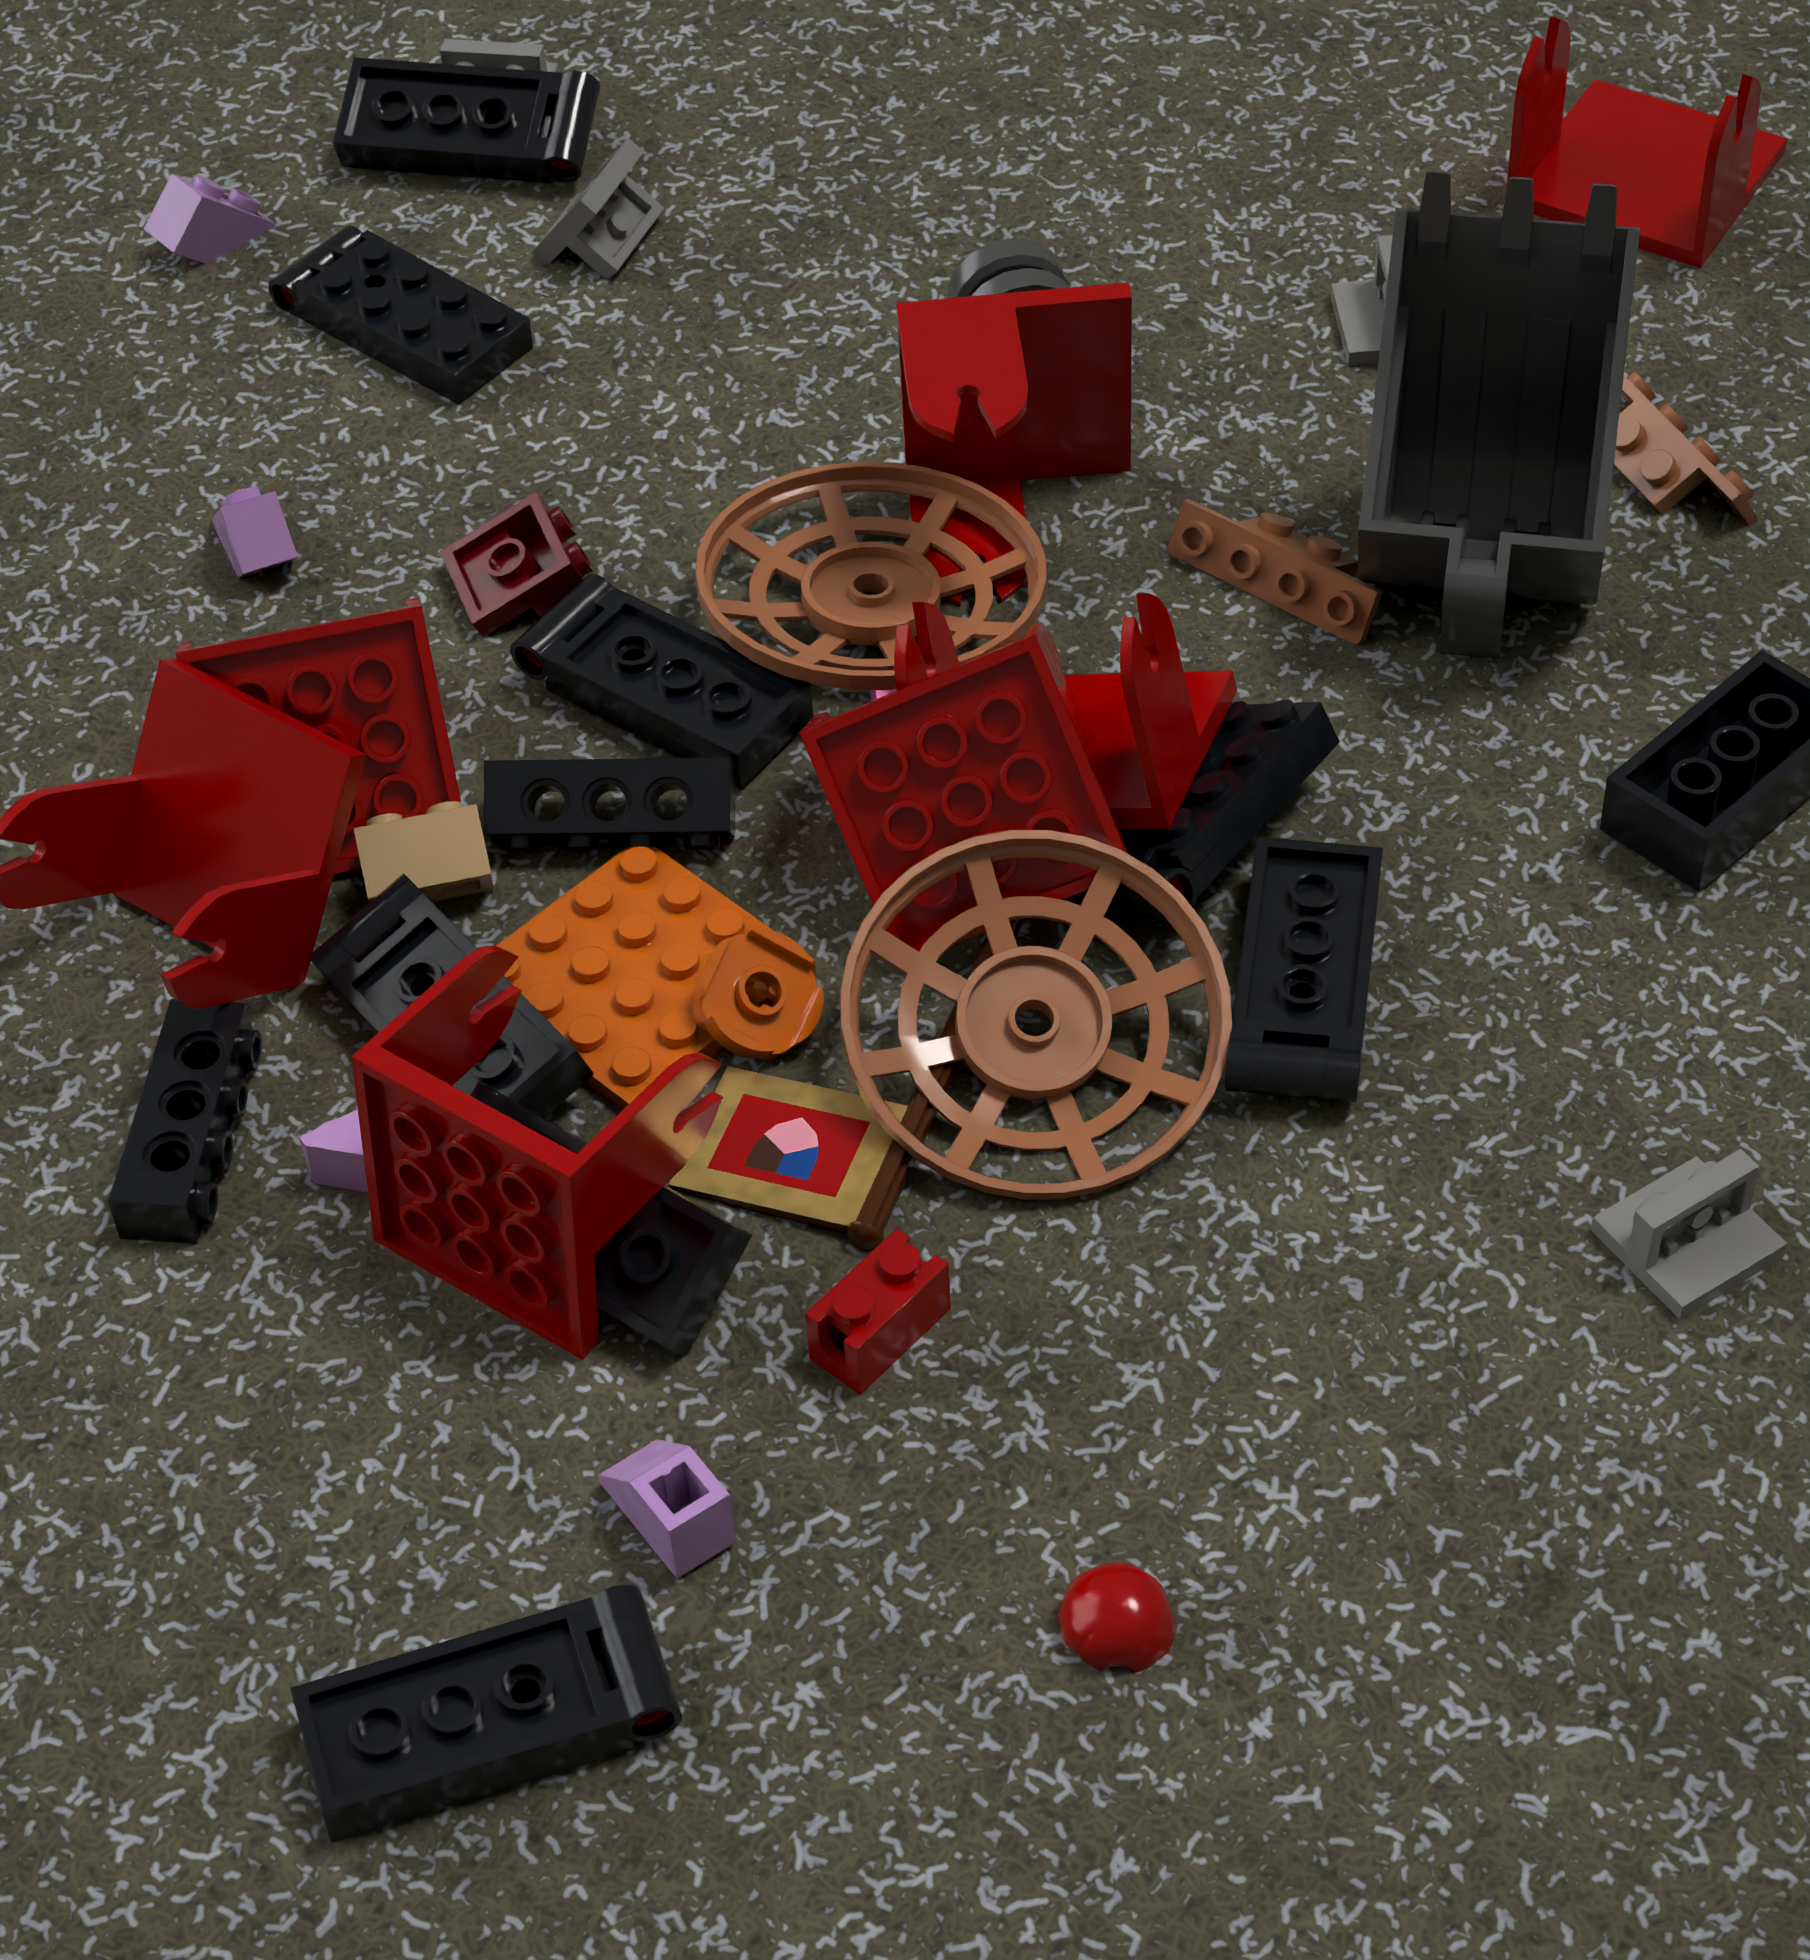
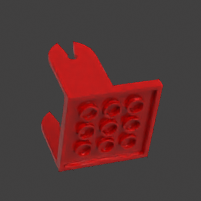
(1673, 166)
(1012, 396)
(364, 685)
(1142, 723)
(959, 760)
(214, 831)
(489, 1196)

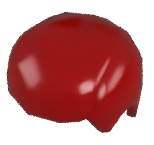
(1117, 1617)

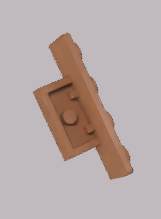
(1663, 461)
(1279, 567)

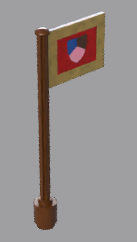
(811, 1149)

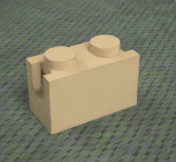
(435, 850)

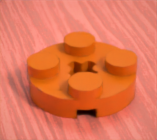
(726, 1009)

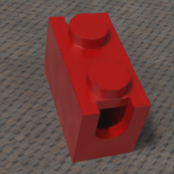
(877, 1312)

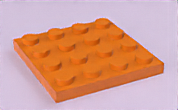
(621, 965)

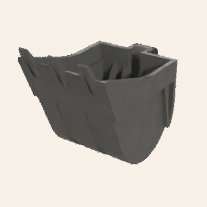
(1496, 407)

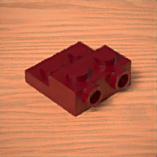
(516, 564)

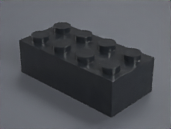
(1716, 774)

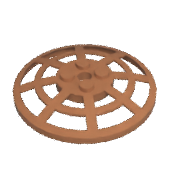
(838, 578)
(1043, 981)

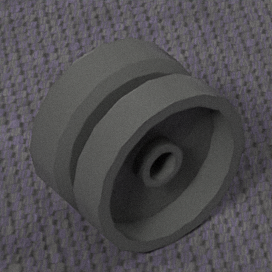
(1007, 268)

